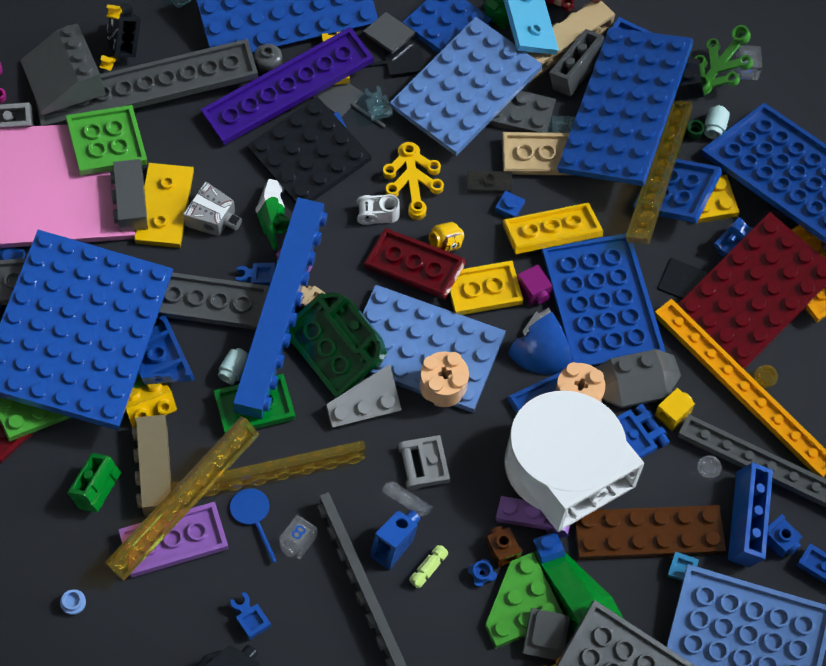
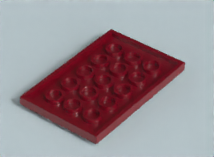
(757, 290)

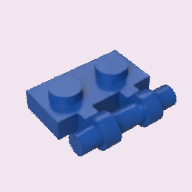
(637, 436)

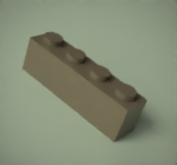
(153, 461)

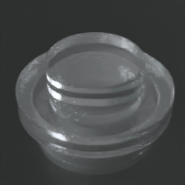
(709, 467)

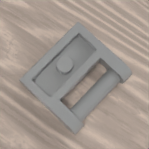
(431, 459)

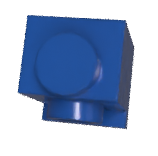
(777, 542)

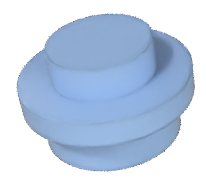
(73, 602)

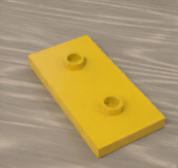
(166, 201)
(552, 228)

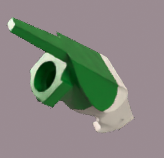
(272, 211)

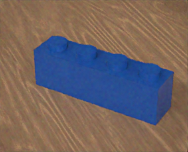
(750, 515)

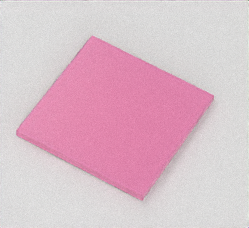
(48, 194)

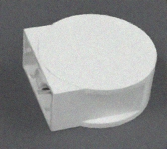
(569, 456)

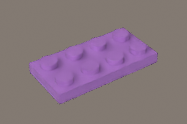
(193, 537)

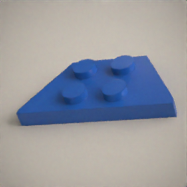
(164, 358)

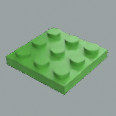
(105, 138)

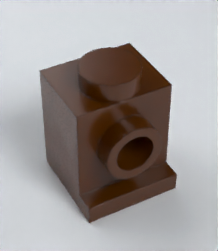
(501, 553)

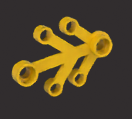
(413, 175)

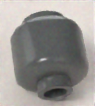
(267, 58)

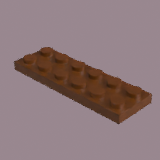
(650, 532)

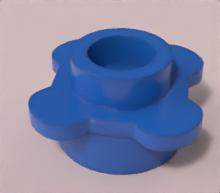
(485, 566)

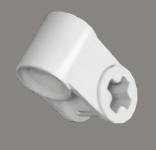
(377, 209)

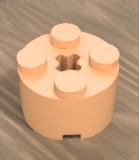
(444, 378)
(582, 379)

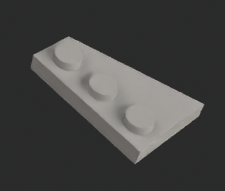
(366, 400)

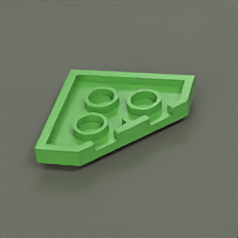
(520, 591)

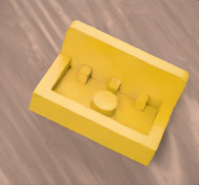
(150, 401)

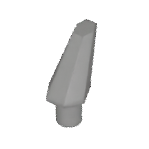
(535, 317)

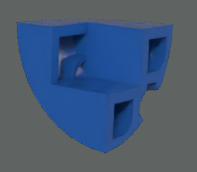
(543, 348)

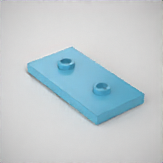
(531, 26)

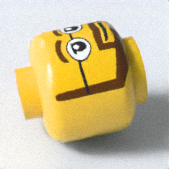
(446, 236)

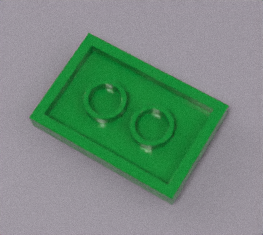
(280, 410)

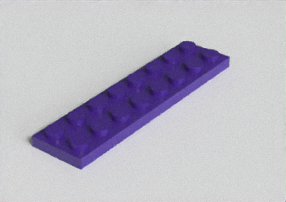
(287, 85)

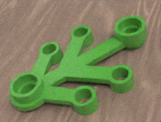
(721, 63)

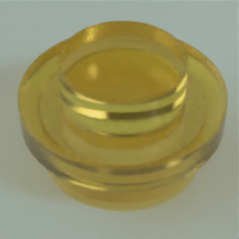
(766, 376)

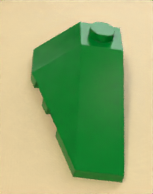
(574, 588)

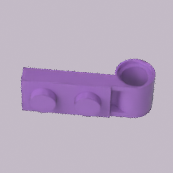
(521, 513)

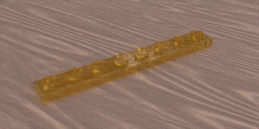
(655, 187)
(285, 467)
(182, 498)

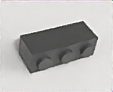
(576, 63)
(129, 195)

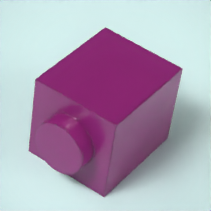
(534, 285)

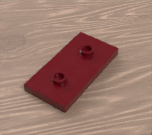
(415, 263)

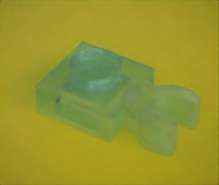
(377, 105)

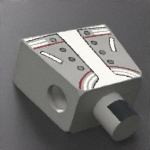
(211, 211)

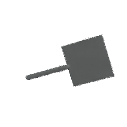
(343, 97)

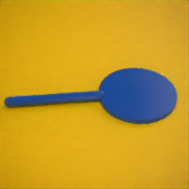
(250, 508)

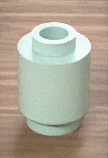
(716, 121)
(233, 366)

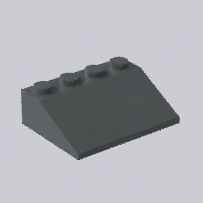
(62, 71)

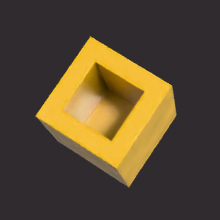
(674, 409)

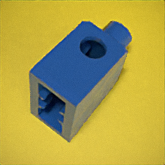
(394, 538)

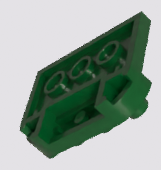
(337, 341)

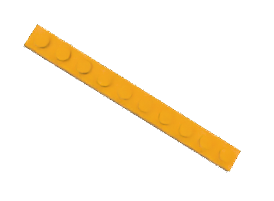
(743, 387)

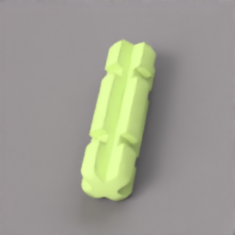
(428, 566)

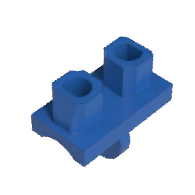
(732, 237)

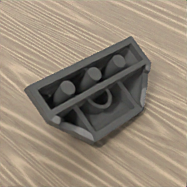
(639, 378)

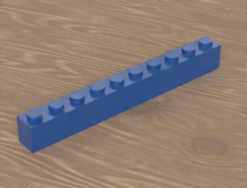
(279, 309)

